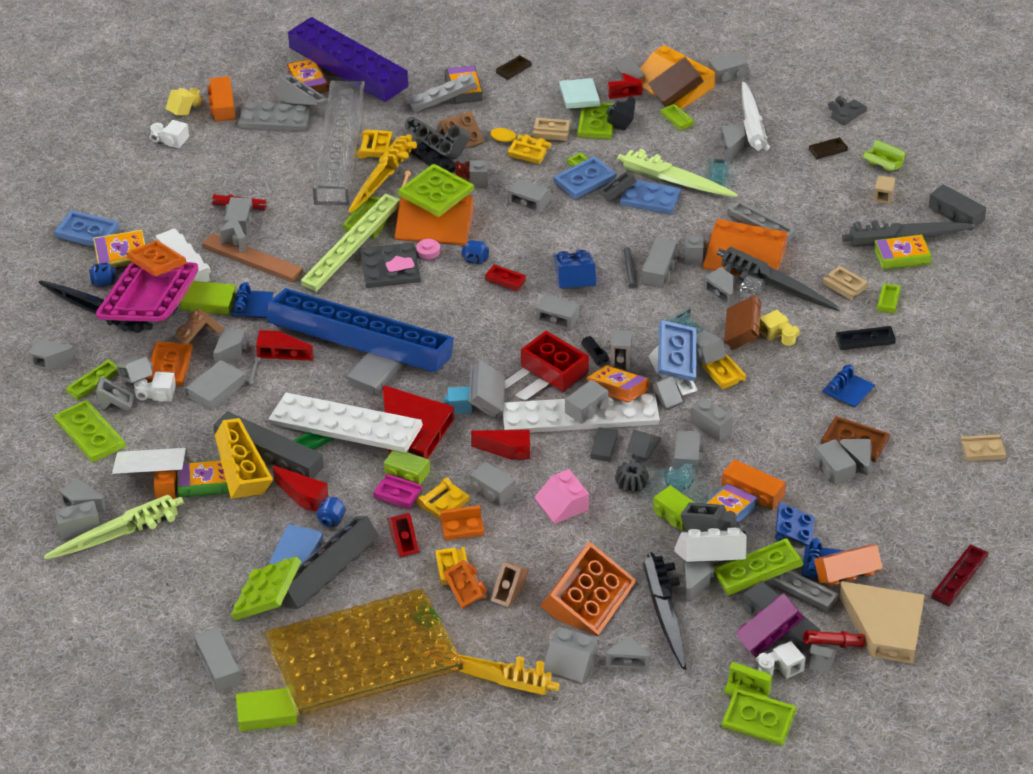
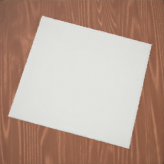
(149, 460)

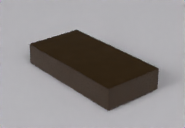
(513, 67)
(828, 148)

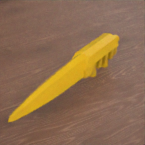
(394, 154)
(511, 675)

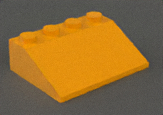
(663, 59)

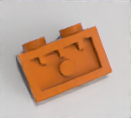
(462, 523)
(465, 583)

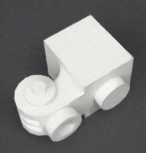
(173, 135)
(159, 390)
(784, 658)

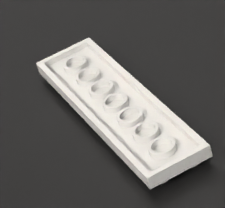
(551, 415)
(346, 422)

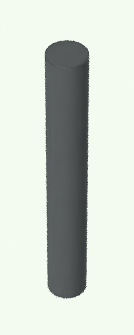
(629, 267)

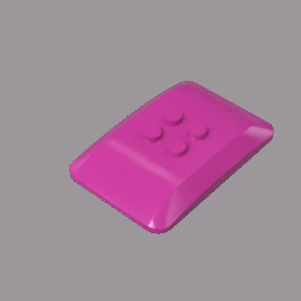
(147, 297)

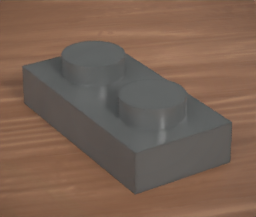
(617, 186)

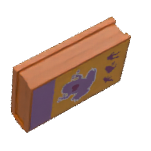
(620, 383)

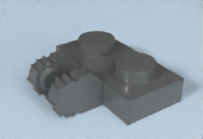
(847, 111)

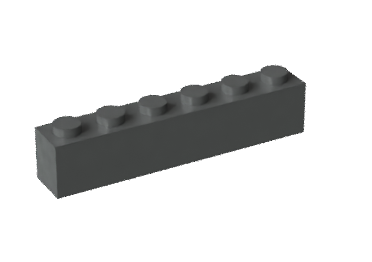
(280, 450)
(330, 560)

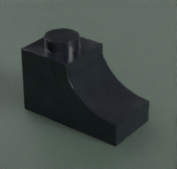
(621, 113)

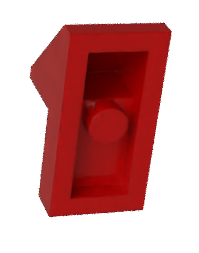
(627, 87)

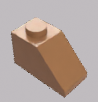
(509, 583)

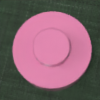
(428, 249)

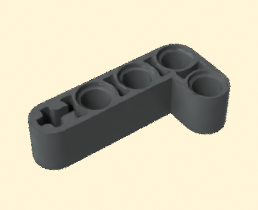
(449, 145)

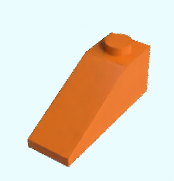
(165, 483)

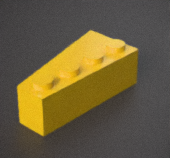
(241, 462)

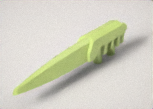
(657, 170)
(122, 525)

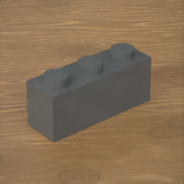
(956, 206)

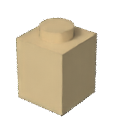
(884, 189)

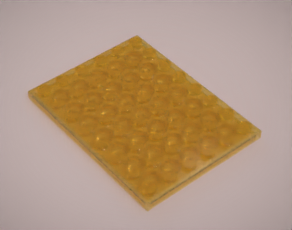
(362, 651)

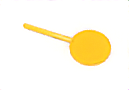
(503, 135)

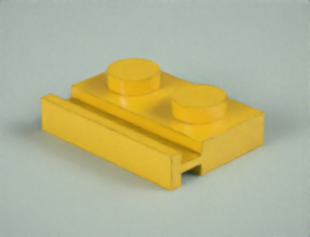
(724, 372)
(447, 558)

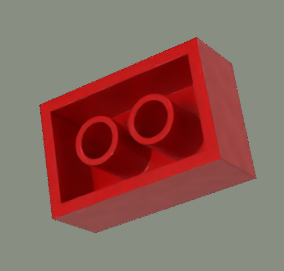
(554, 361)

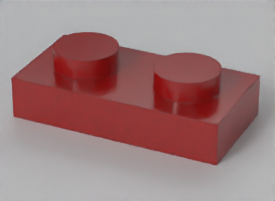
(505, 277)

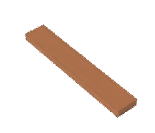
(254, 259)

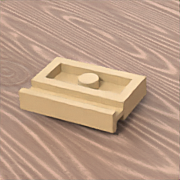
(551, 129)
(845, 282)
(983, 448)

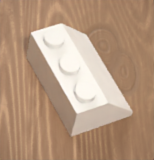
(712, 545)

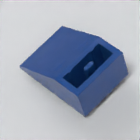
(575, 269)

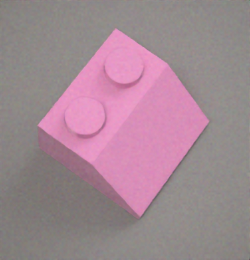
(563, 497)

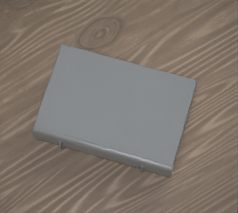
(373, 373)
(215, 385)
(487, 389)

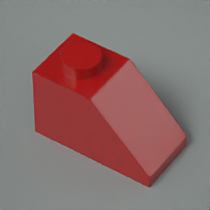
(403, 534)

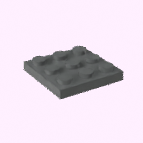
(375, 267)

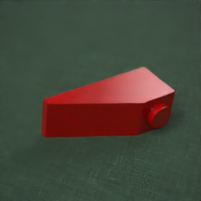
(279, 345)
(504, 443)
(302, 489)

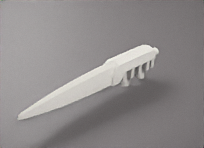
(752, 122)

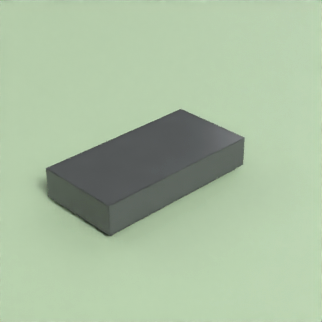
(604, 444)

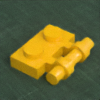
(529, 149)

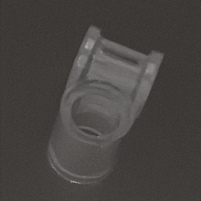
(751, 287)

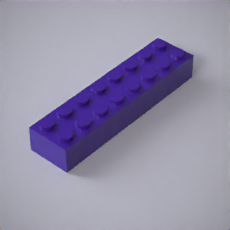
(348, 58)

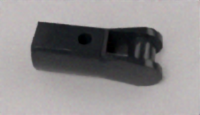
(594, 350)

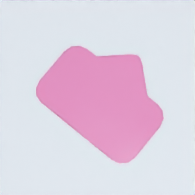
(399, 263)

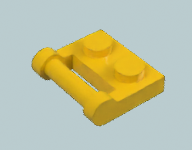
(381, 142)
(452, 499)

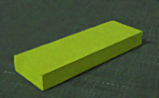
(89, 382)

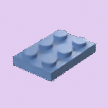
(584, 177)
(651, 197)
(84, 227)
(677, 350)

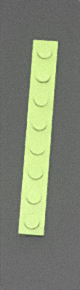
(350, 242)

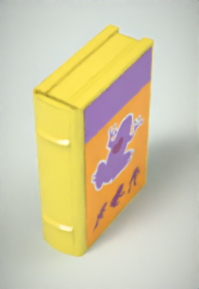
(114, 247)

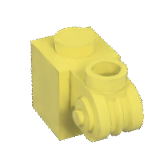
(182, 100)
(777, 325)

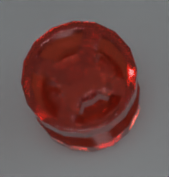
(463, 169)

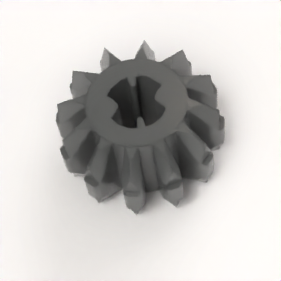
(632, 476)

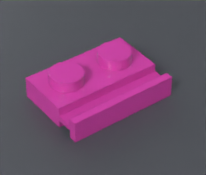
(397, 491)

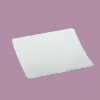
(529, 390)

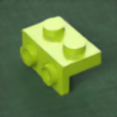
(885, 155)
(748, 679)

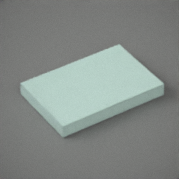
(579, 93)

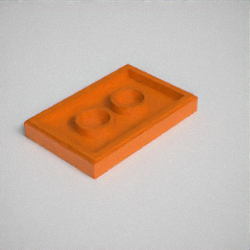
(156, 258)
(171, 358)

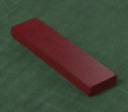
(959, 575)

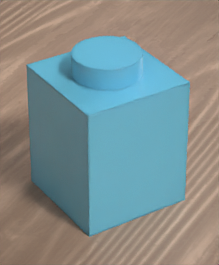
(459, 399)

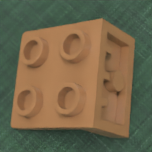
(465, 121)
(196, 321)

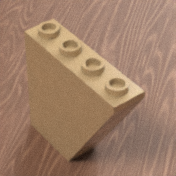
(886, 618)

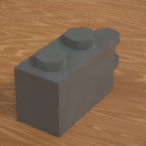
(708, 516)

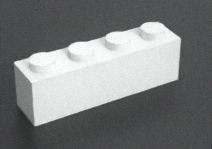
(177, 242)

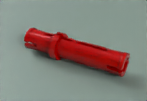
(222, 200)
(840, 639)

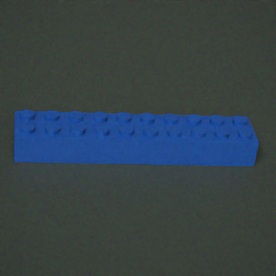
(360, 330)

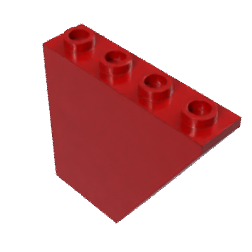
(434, 415)

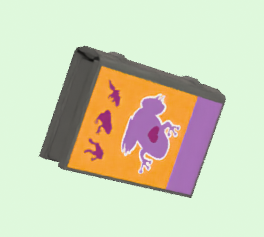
(470, 96)

